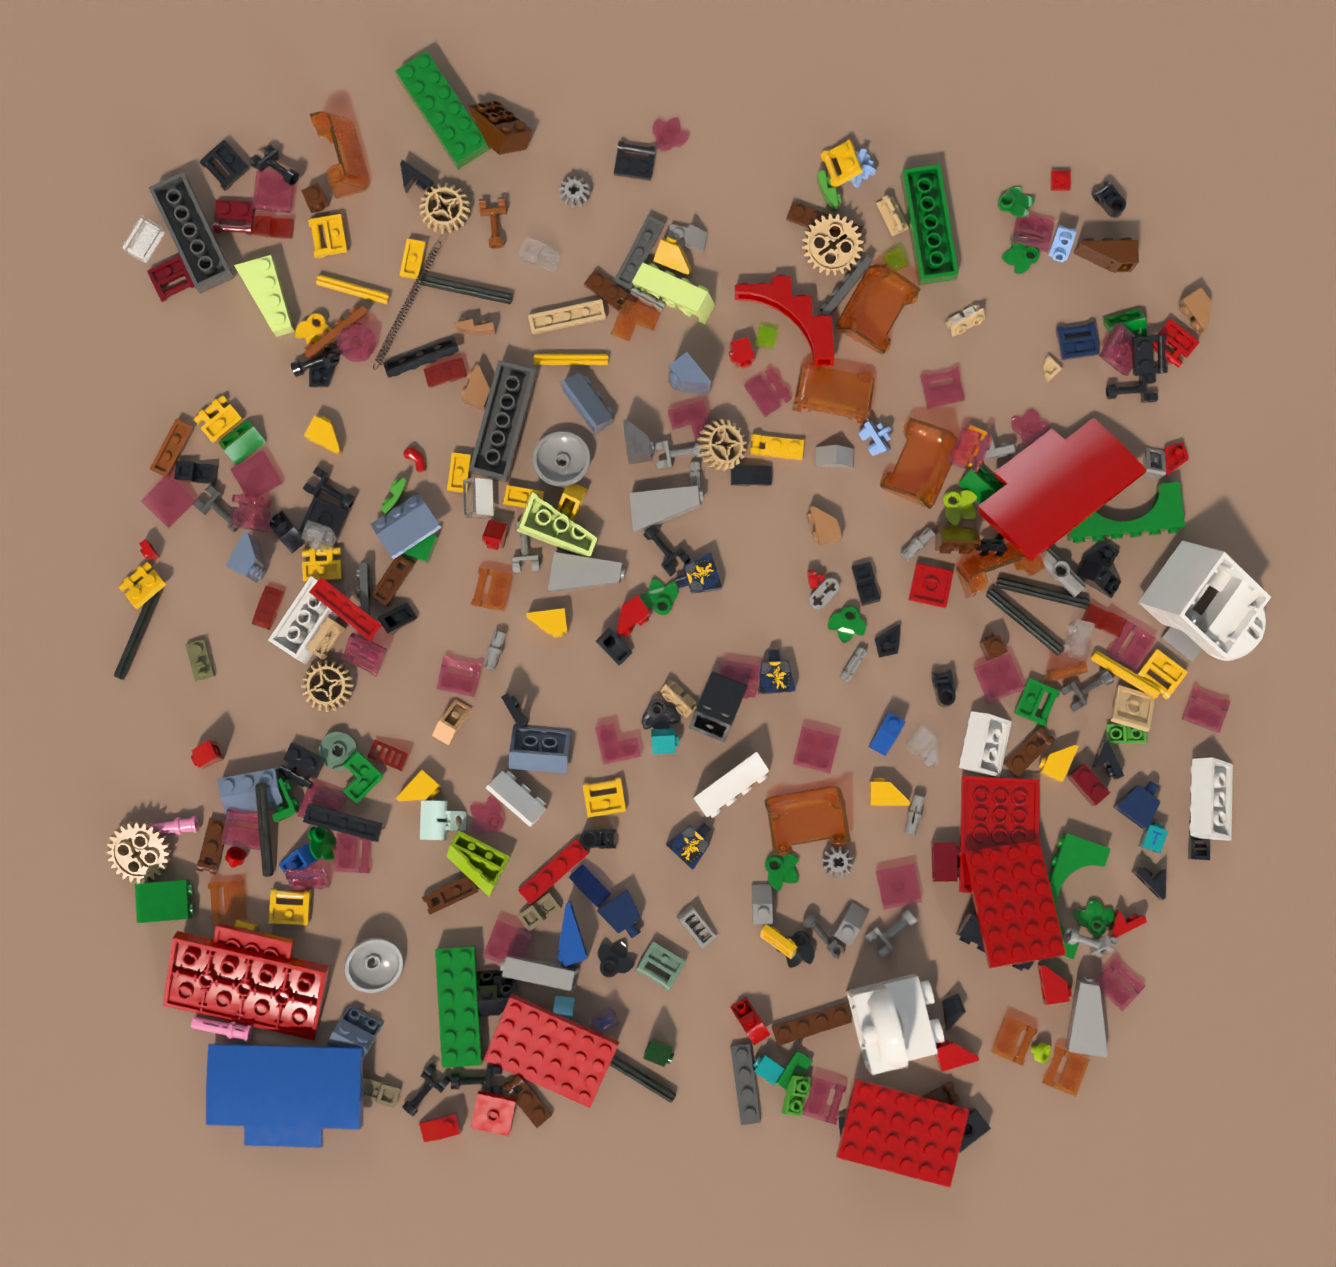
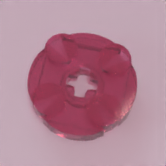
(348, 349)

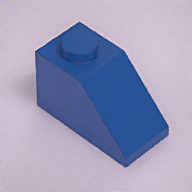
(887, 734)
(299, 859)

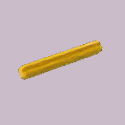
(352, 289)
(571, 359)
(1126, 674)

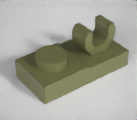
(200, 660)

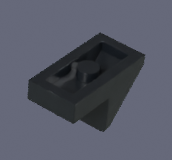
(411, 175)
(397, 618)
(614, 646)
(1106, 755)
(1156, 885)

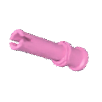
(178, 825)
(232, 1029)

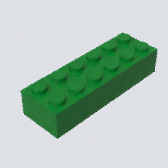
(442, 110)
(929, 224)
(458, 1006)

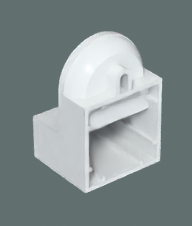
(1233, 619)
(894, 1022)

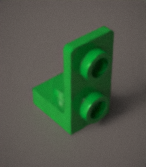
(283, 812)

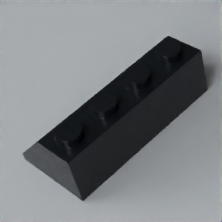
(970, 932)

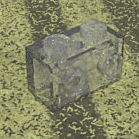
(318, 536)
(1078, 641)

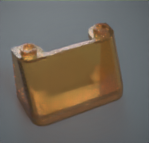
(351, 173)
(876, 306)
(834, 392)
(922, 463)
(973, 569)
(807, 818)

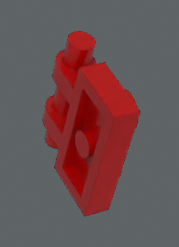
(1179, 340)

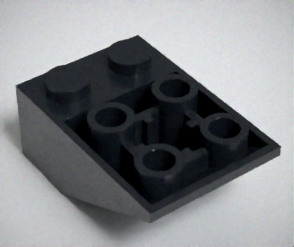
(718, 707)

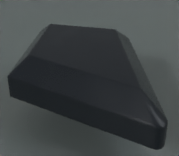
(320, 375)
(1102, 554)
(888, 643)
(953, 1010)

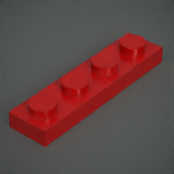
(345, 608)
(553, 872)

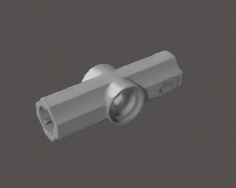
(1069, 580)

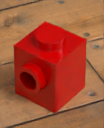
(741, 353)

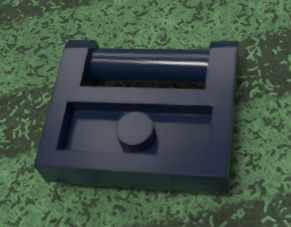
(1080, 346)

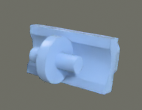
(866, 165)
(1062, 243)
(880, 445)

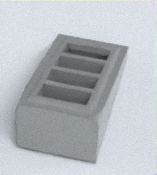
(688, 912)

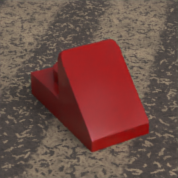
(1120, 926)

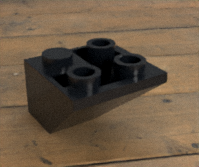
(494, 992)

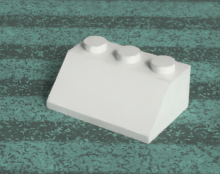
(985, 744)
(517, 798)

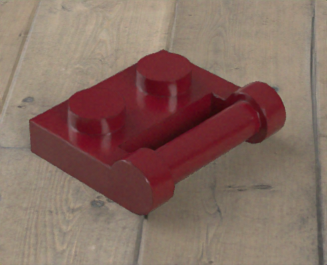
(233, 211)
(167, 273)

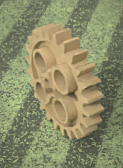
(843, 258)
(153, 843)

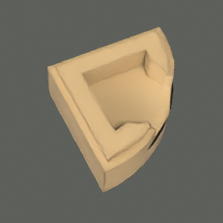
(1050, 368)

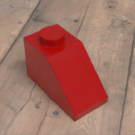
(206, 754)
(1053, 987)
(953, 1056)
(440, 1127)

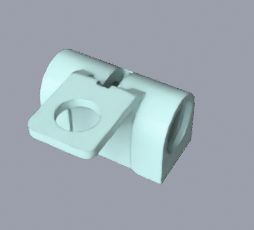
(436, 820)

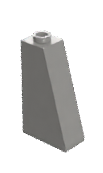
(659, 506)
(581, 572)
(540, 972)
(1086, 1022)

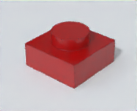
(1060, 180)
(148, 550)

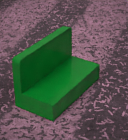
(1133, 320)
(242, 442)
(981, 484)
(795, 1066)

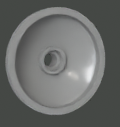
(558, 448)
(375, 974)

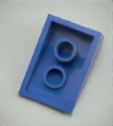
(571, 941)

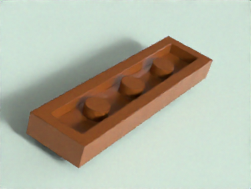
(328, 336)

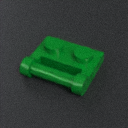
(1031, 699)

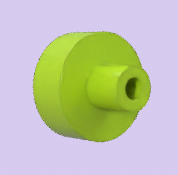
(1041, 1052)

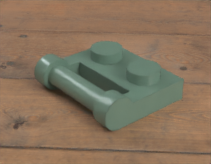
(665, 961)

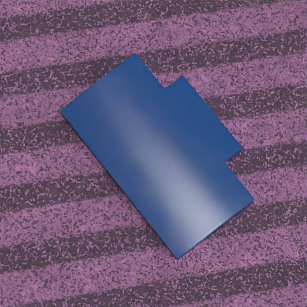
(284, 1091)

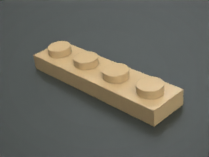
(567, 317)

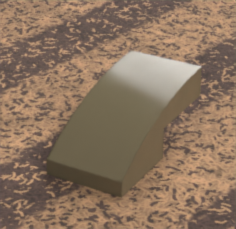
(539, 911)
(380, 1092)

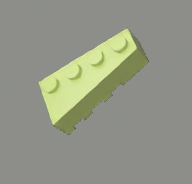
(266, 289)
(674, 291)
(550, 526)

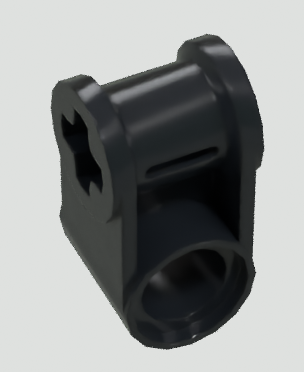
(1107, 196)
(943, 686)
(600, 839)

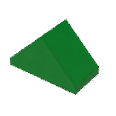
(424, 549)

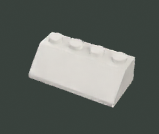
(301, 624)
(730, 785)
(1211, 799)

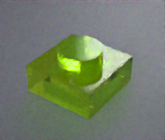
(895, 259)
(766, 337)

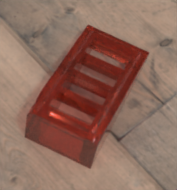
(404, 758)

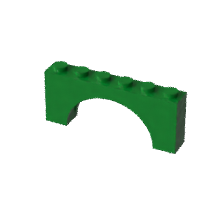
(1163, 516)
(1072, 855)

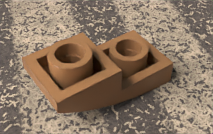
(467, 326)

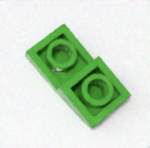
(829, 194)
(398, 490)
(1124, 734)
(794, 1098)

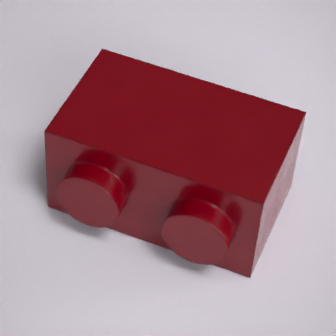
(1088, 784)
(945, 861)

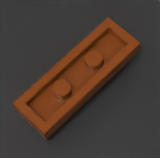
(171, 448)

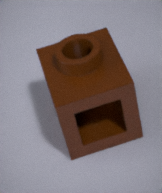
(315, 198)
(993, 646)

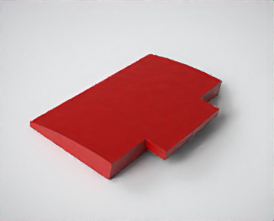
(1058, 486)
(246, 980)

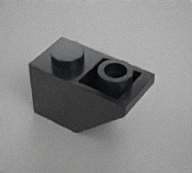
(286, 532)
(1099, 578)

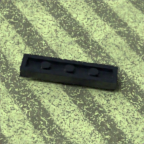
(420, 357)
(343, 822)

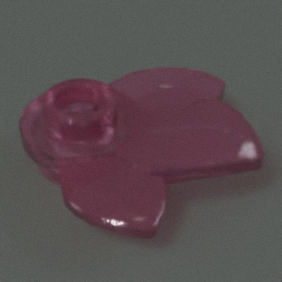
(670, 132)
(1029, 424)
(484, 814)

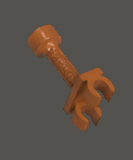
(496, 241)

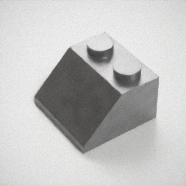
(637, 444)

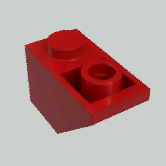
(495, 535)
(632, 614)
(750, 1021)

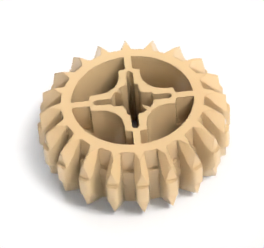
(438, 212)
(723, 430)
(318, 688)

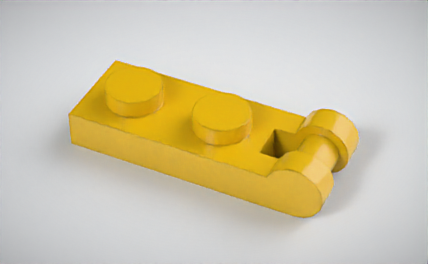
(777, 447)

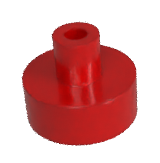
(814, 578)
(235, 856)

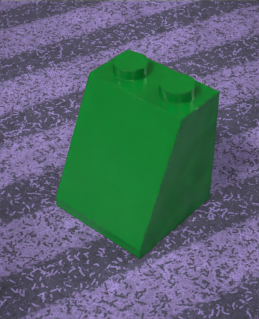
(164, 901)

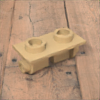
(892, 215)
(973, 316)
(671, 693)

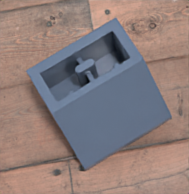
(355, 1030)

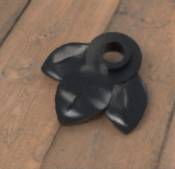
(659, 719)
(804, 952)
(617, 957)

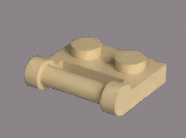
(325, 638)

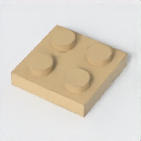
(1132, 708)

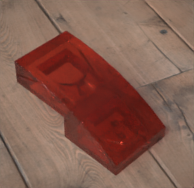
(272, 227)
(445, 372)
(267, 607)
(1104, 620)

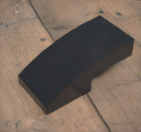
(195, 472)
(751, 475)
(865, 583)

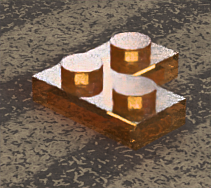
(632, 314)

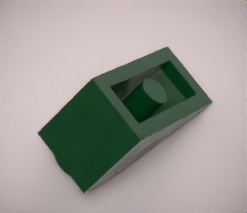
(658, 1052)

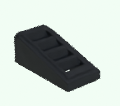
(1191, 848)

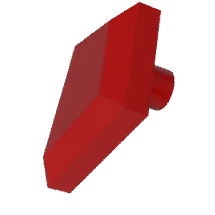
(1175, 456)

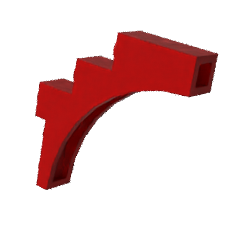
(798, 309)

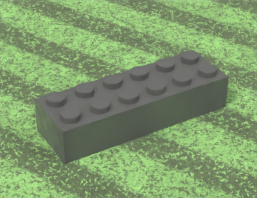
(191, 232)
(502, 421)

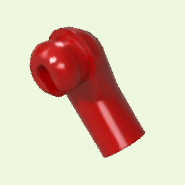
(415, 455)

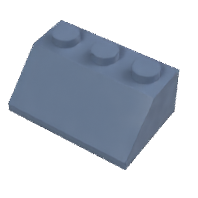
(688, 376)
(587, 402)
(405, 526)
(248, 558)
(539, 749)
(240, 795)

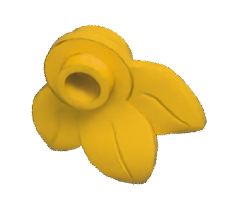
(309, 331)

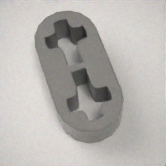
(827, 597)

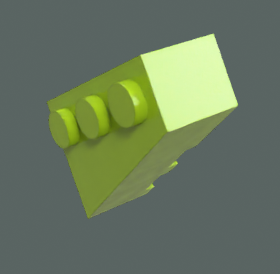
(478, 861)

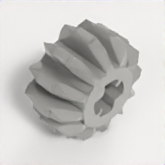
(567, 189)
(844, 862)

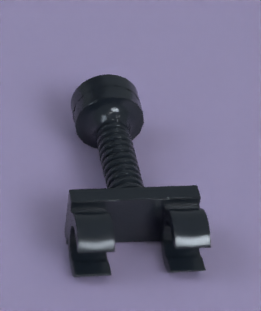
(271, 156)
(298, 367)
(1112, 391)
(347, 500)
(652, 534)
(996, 544)
(457, 1081)
(411, 1106)

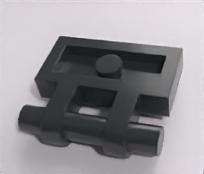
(304, 760)

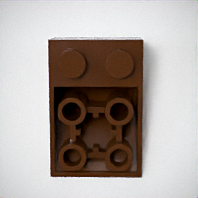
(500, 127)
(1110, 254)
(956, 538)

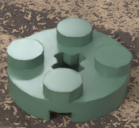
(329, 745)

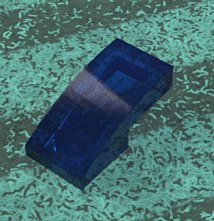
(589, 885)

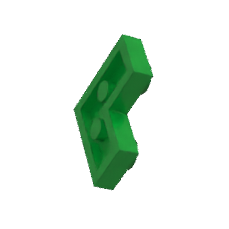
(365, 776)

